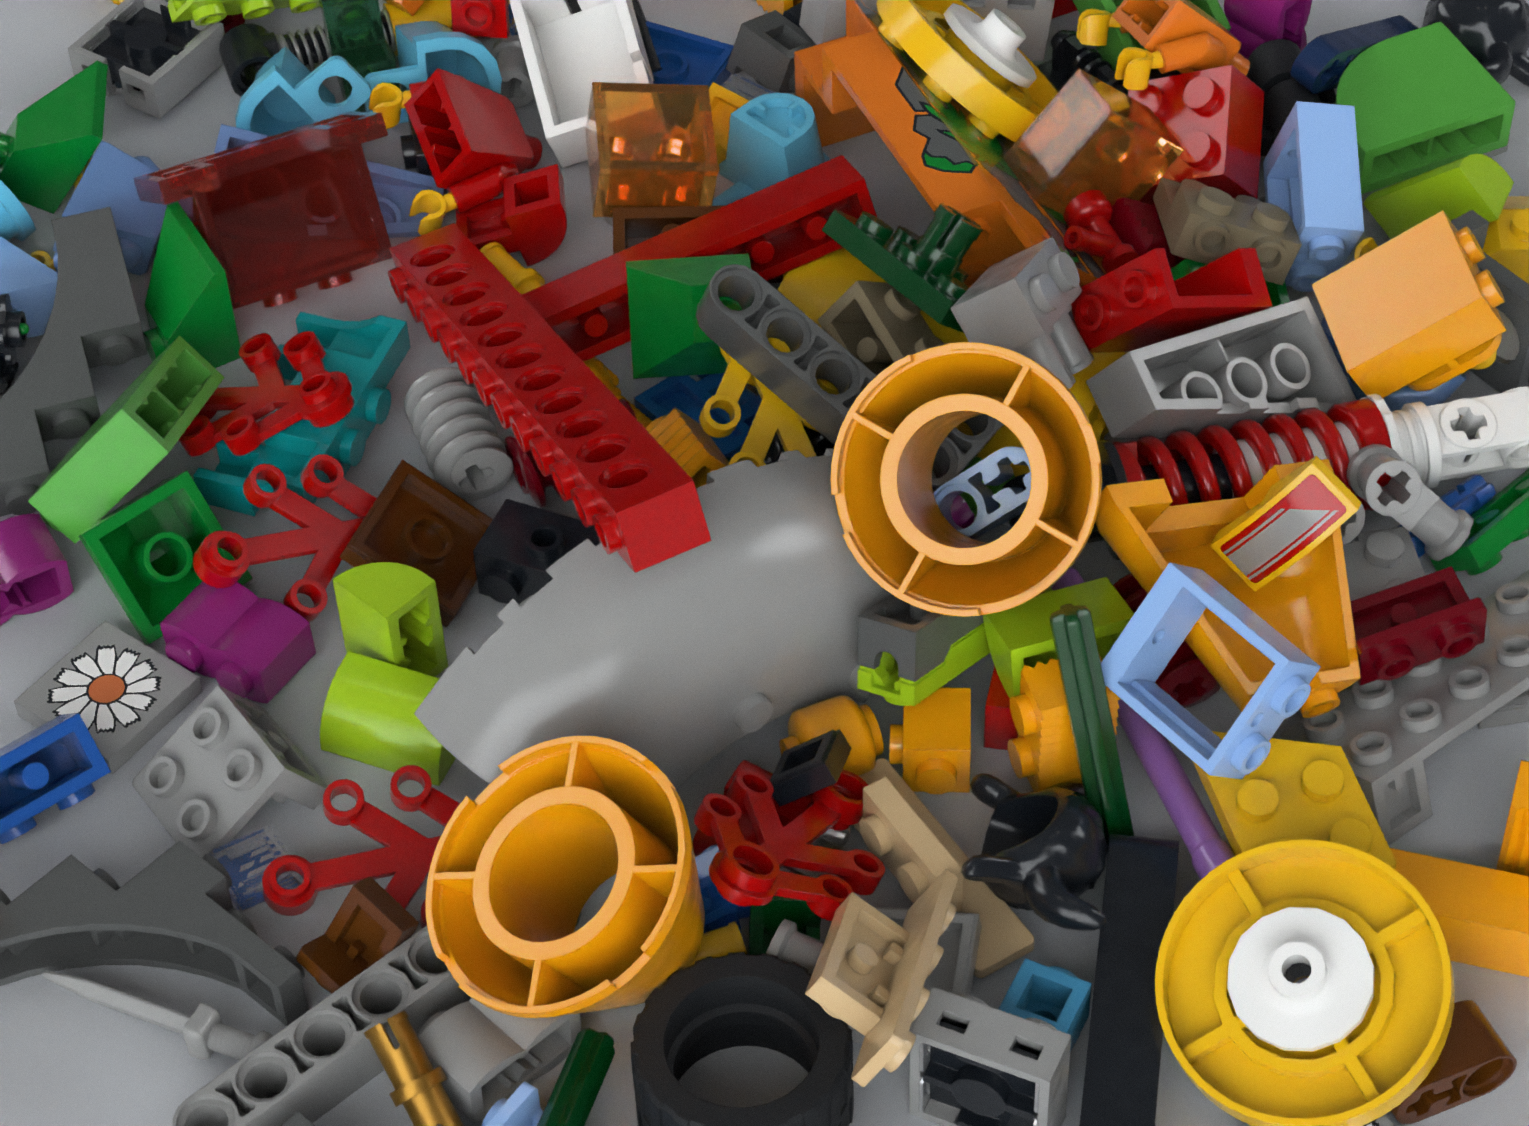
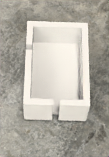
(570, 53)

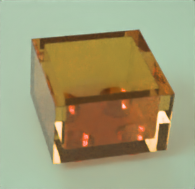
(1091, 142)
(650, 146)

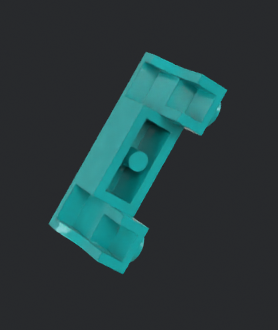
(369, 356)

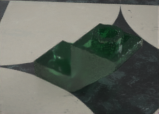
(357, 35)

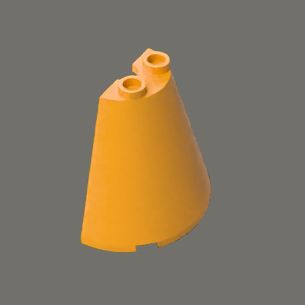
(1303, 603)

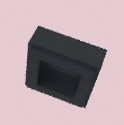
(810, 767)

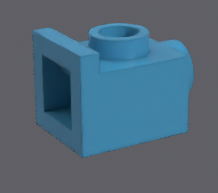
(1051, 996)

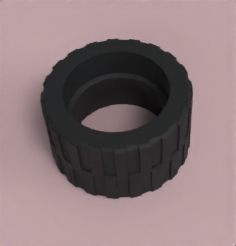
(735, 1004)

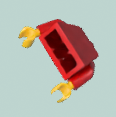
(466, 137)

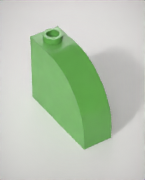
(1421, 105)
(126, 440)

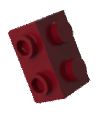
(1415, 625)

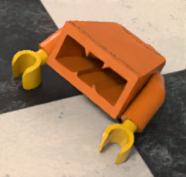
(1174, 33)

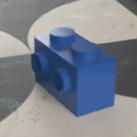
(46, 769)

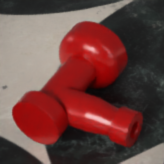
(1092, 233)

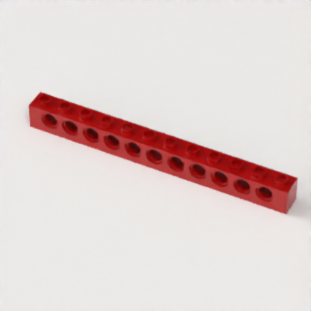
(550, 400)

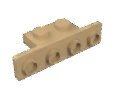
(920, 849)
(877, 970)

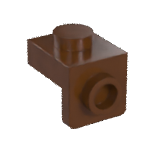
(358, 936)

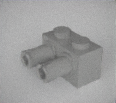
(1026, 309)

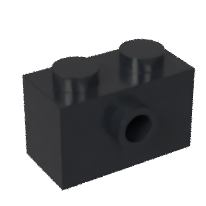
(520, 548)

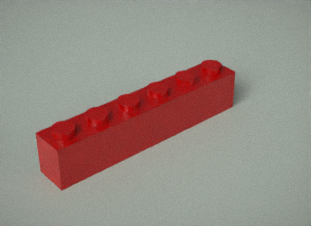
(774, 225)

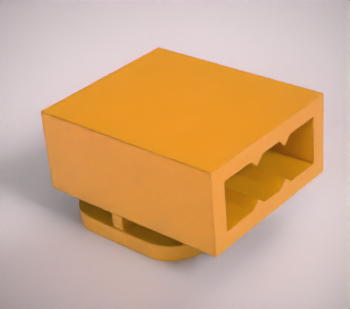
(1413, 309)

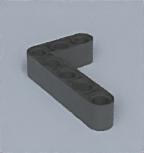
(812, 357)

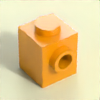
(935, 742)

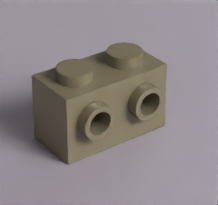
(877, 325)

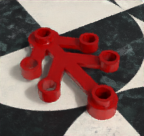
(320, 397)
(319, 535)
(404, 857)
(751, 872)

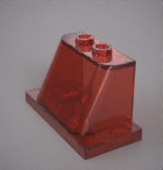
(284, 207)

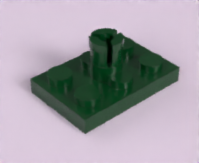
(917, 266)

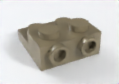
(1209, 223)

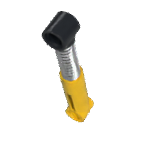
(251, 45)

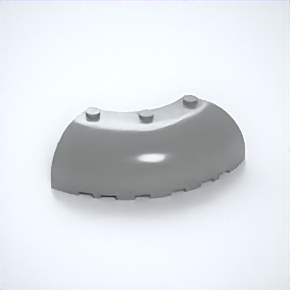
(681, 649)

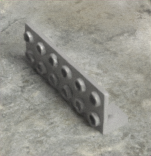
(1402, 721)

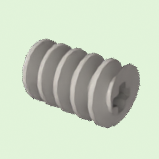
(457, 434)

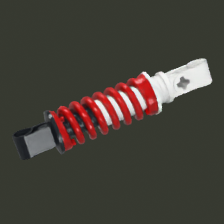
(1231, 462)

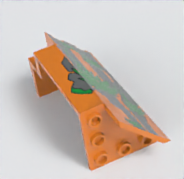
(873, 86)

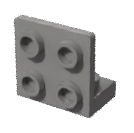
(223, 772)

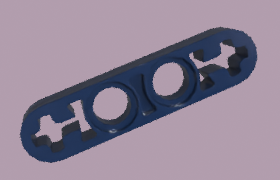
(1328, 55)

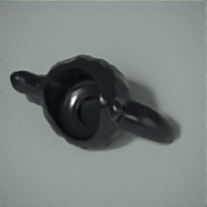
(1490, 30)
(1041, 851)

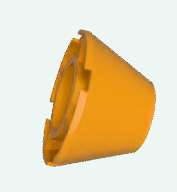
(887, 493)
(530, 858)

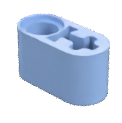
(993, 471)

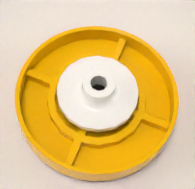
(970, 61)
(1316, 1049)

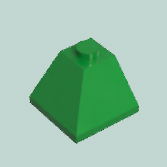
(54, 139)
(189, 294)
(663, 315)
(150, 548)

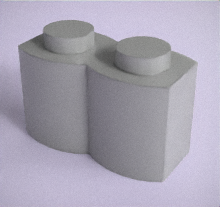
(493, 1052)

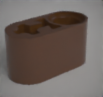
(1467, 1068)

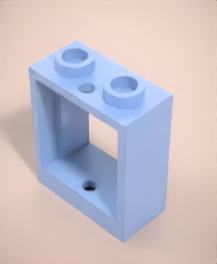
(1317, 182)
(1154, 638)

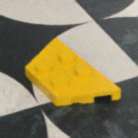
(1295, 795)

